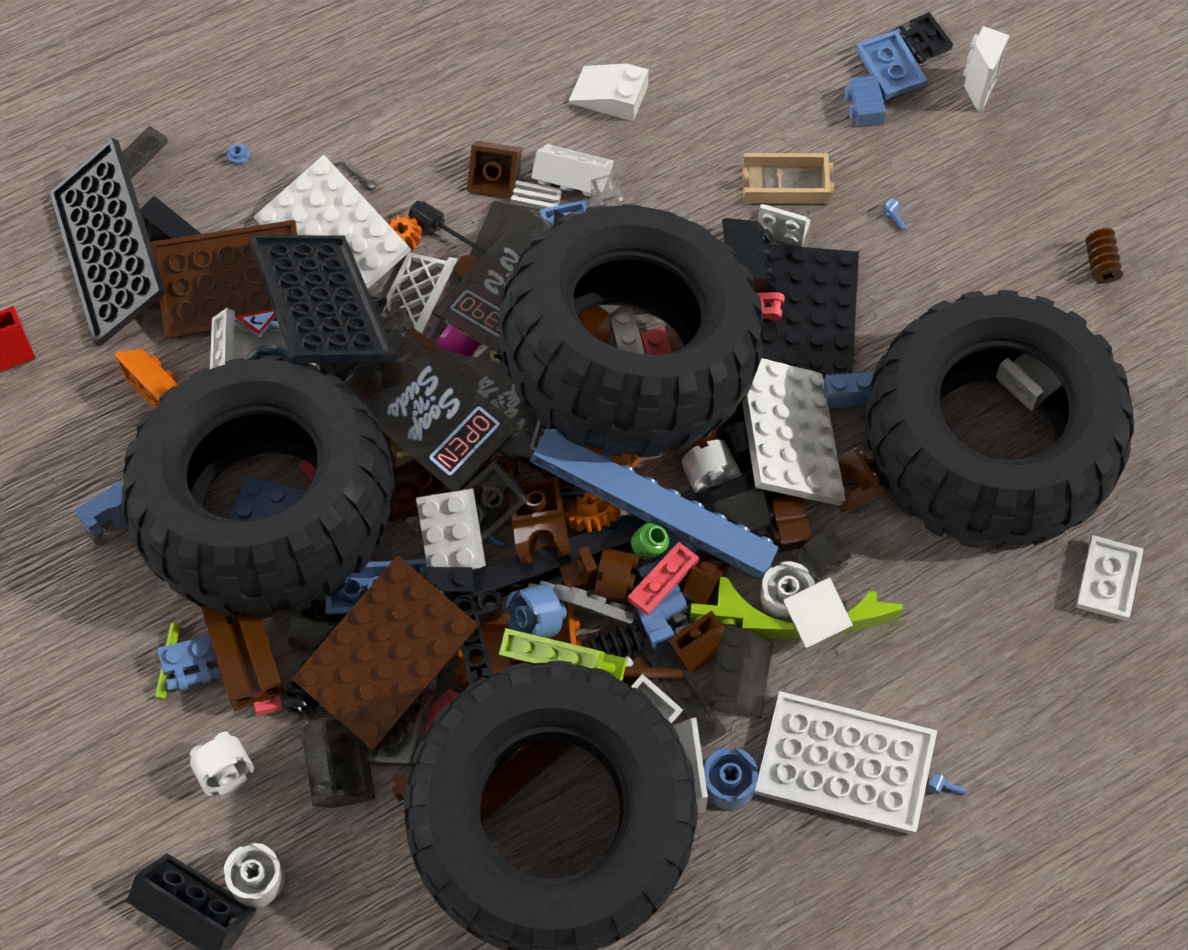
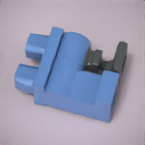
(102, 511)
(655, 625)

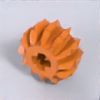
(407, 229)

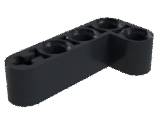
(476, 645)

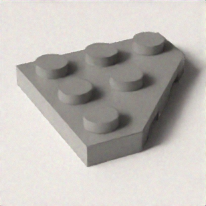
(594, 604)

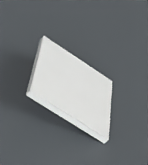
(817, 612)

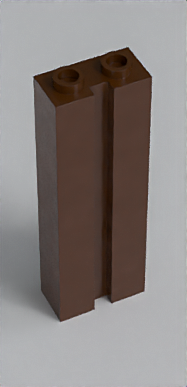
(243, 658)

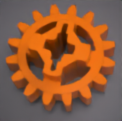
(590, 513)

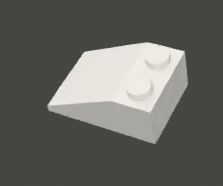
(611, 89)

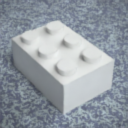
(451, 530)

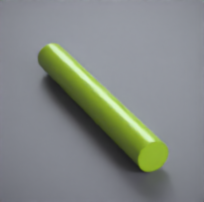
(172, 638)

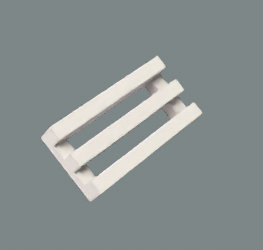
(537, 193)

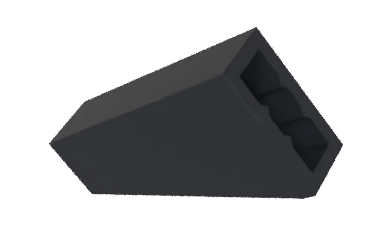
(163, 222)

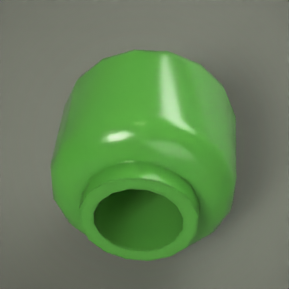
(650, 541)

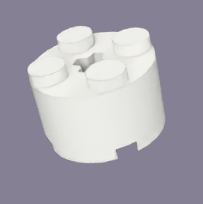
(710, 465)
(778, 580)
(220, 764)
(260, 889)

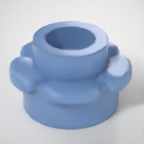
(240, 158)

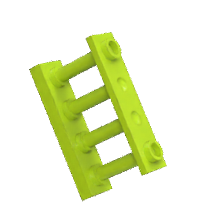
(542, 650)

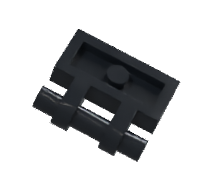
(929, 33)

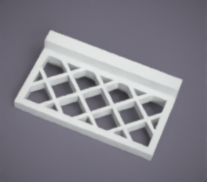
(444, 285)

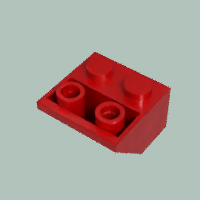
(14, 342)

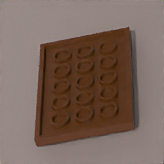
(211, 274)
(385, 652)

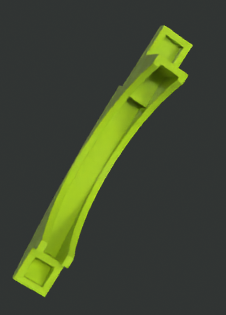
(736, 612)

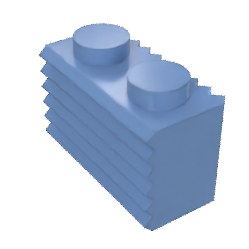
(866, 101)
(847, 389)

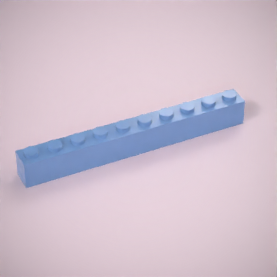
(654, 503)

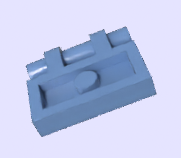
(186, 656)

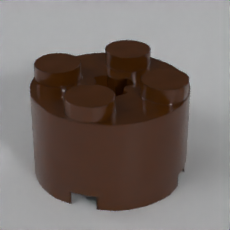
(616, 575)

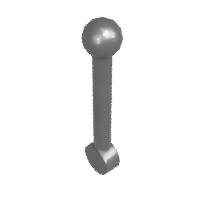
(371, 185)

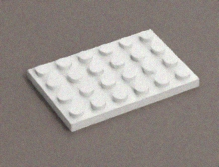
(329, 205)
(792, 434)
(846, 763)

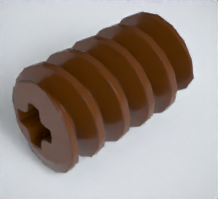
(1103, 256)

